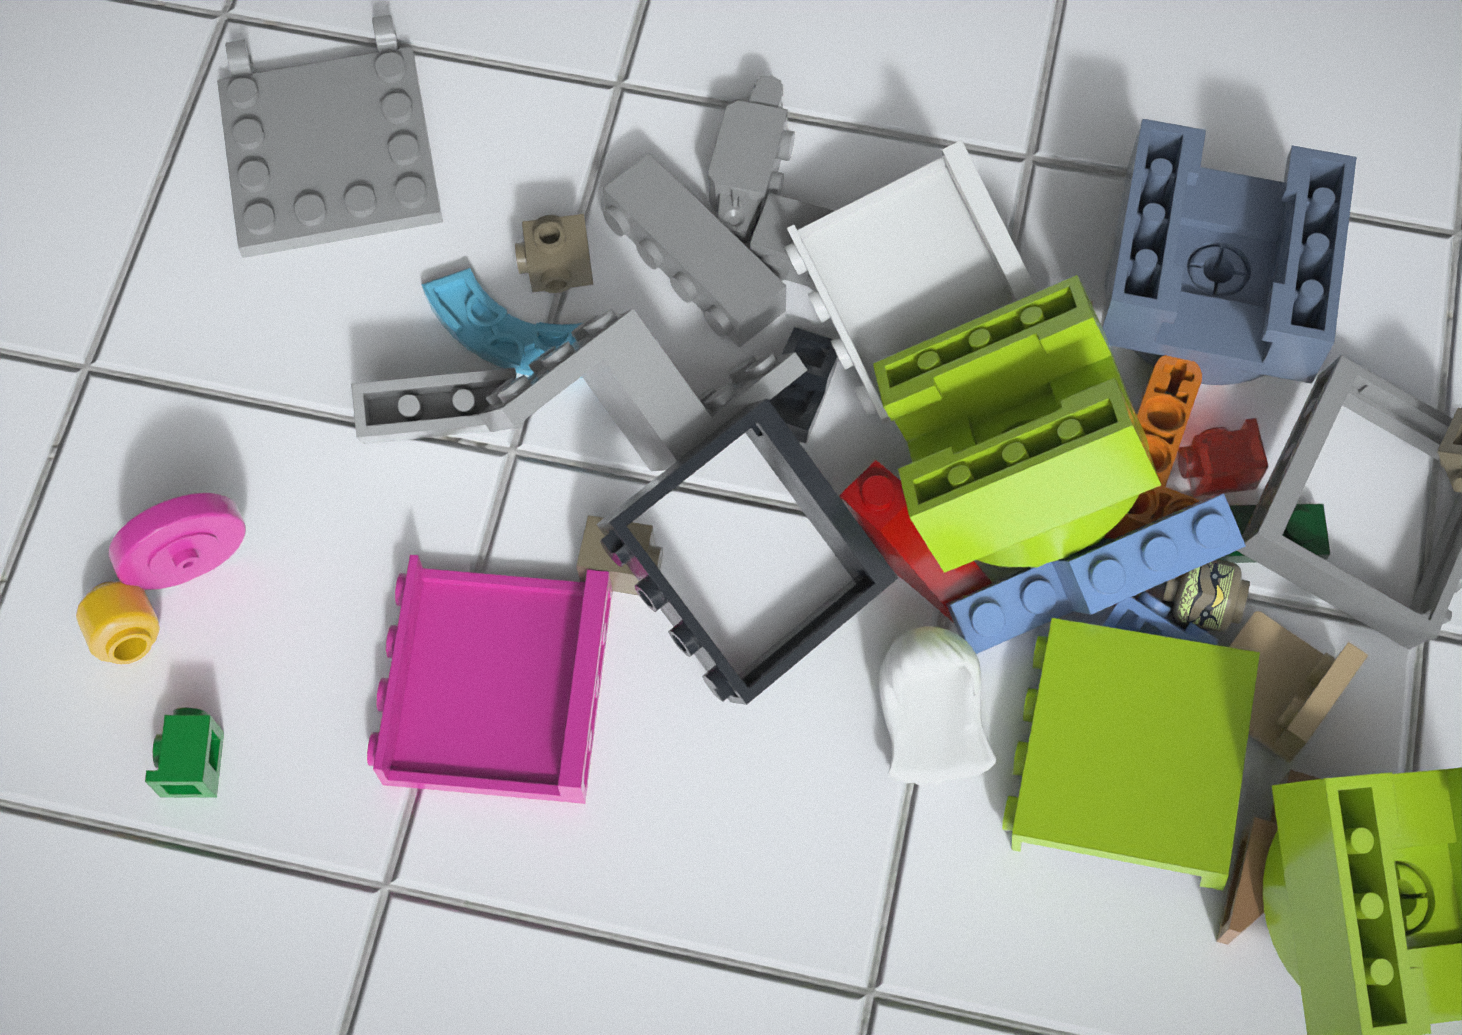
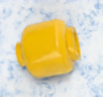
(117, 622)

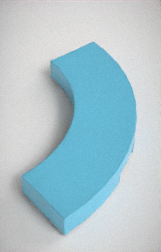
(487, 327)

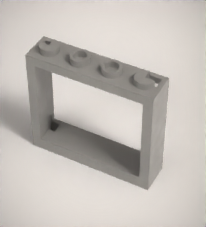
(1405, 417)

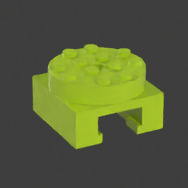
(1017, 433)
(1369, 899)

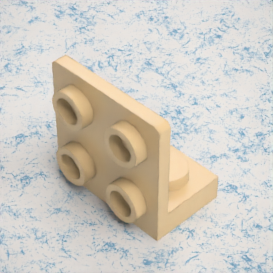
(1292, 684)

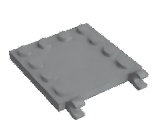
(327, 148)

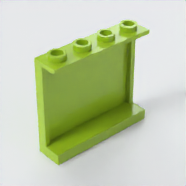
(1134, 749)

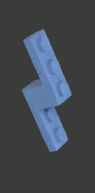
(1098, 574)

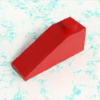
(882, 512)

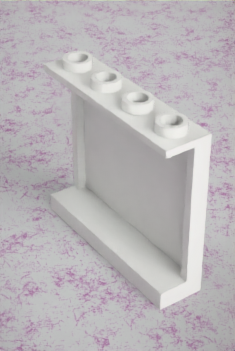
(909, 264)

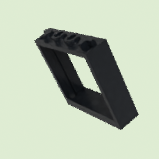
(821, 506)

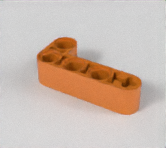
(1164, 423)

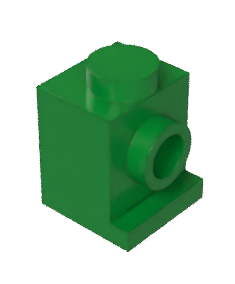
(187, 756)

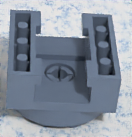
(1261, 239)

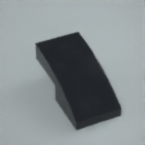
(803, 398)

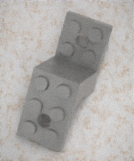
(638, 387)

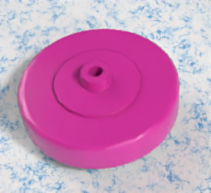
(177, 540)

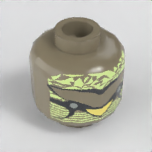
(1209, 596)

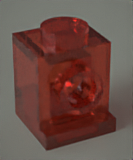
(1224, 460)

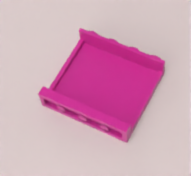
(492, 684)

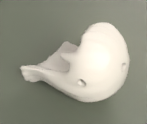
(934, 708)

